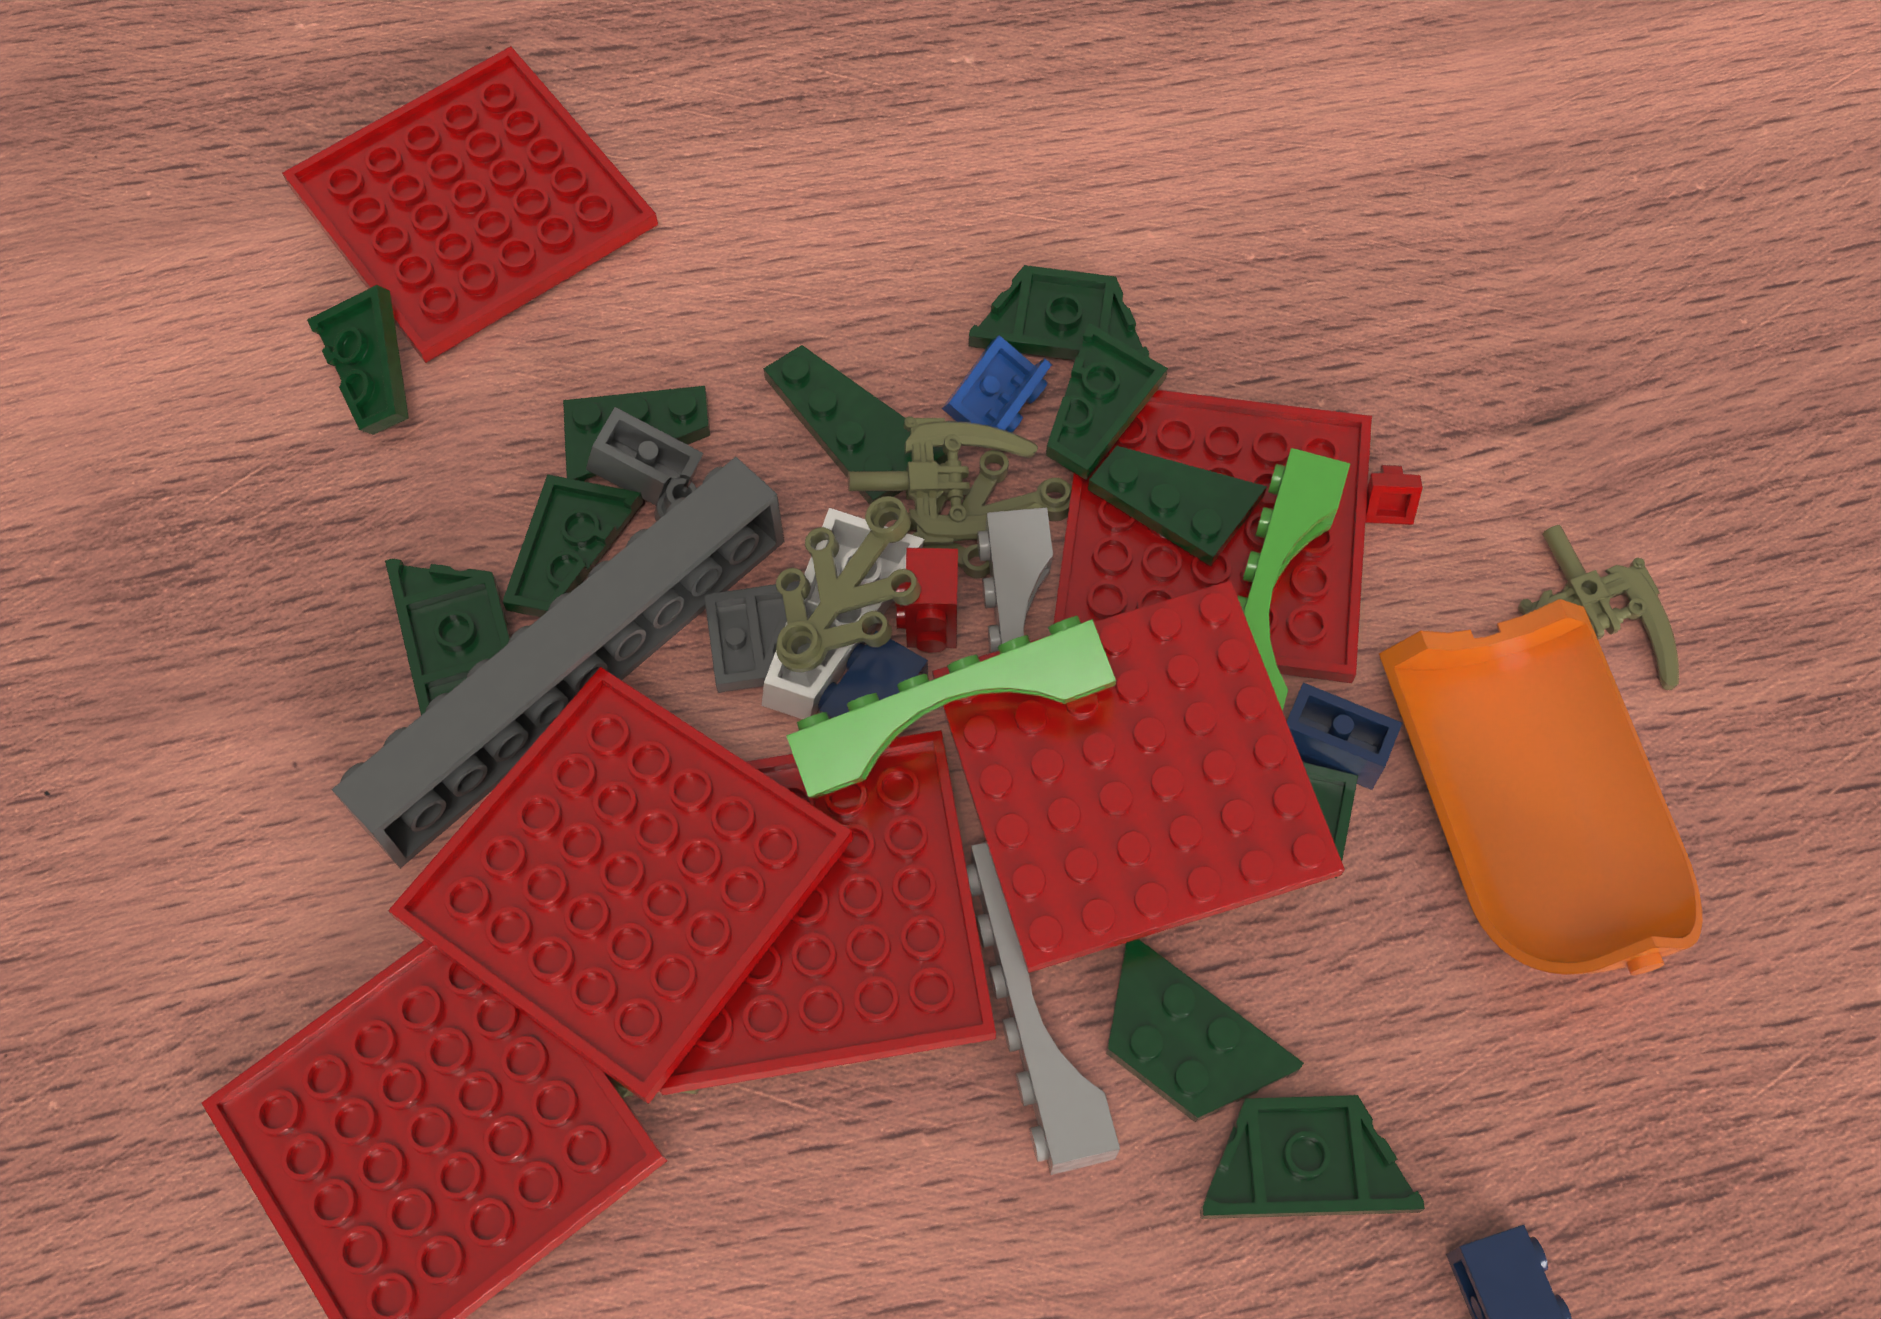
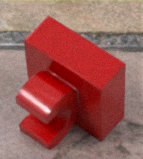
(1393, 496)

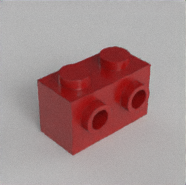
(933, 616)

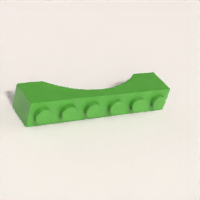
(1304, 509)
(846, 747)

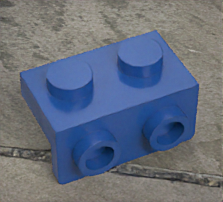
(997, 387)

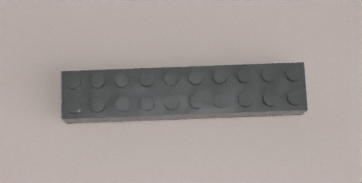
(611, 621)

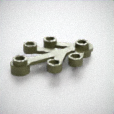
(980, 492)
(843, 592)

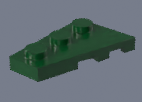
(365, 352)
(1101, 401)

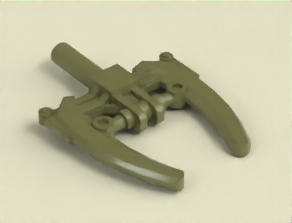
(927, 480)
(1595, 594)

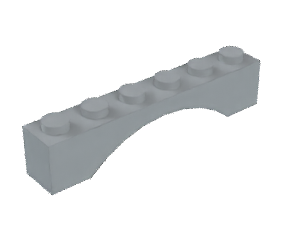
(1019, 562)
(1068, 1108)

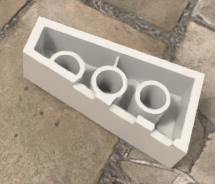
(800, 692)

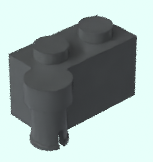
(644, 460)

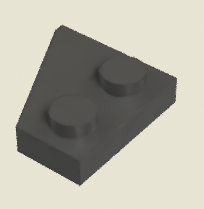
(744, 634)

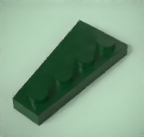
(842, 416)

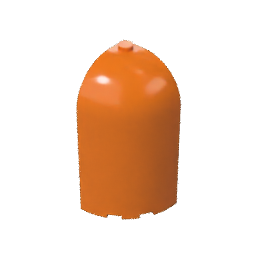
(1546, 794)

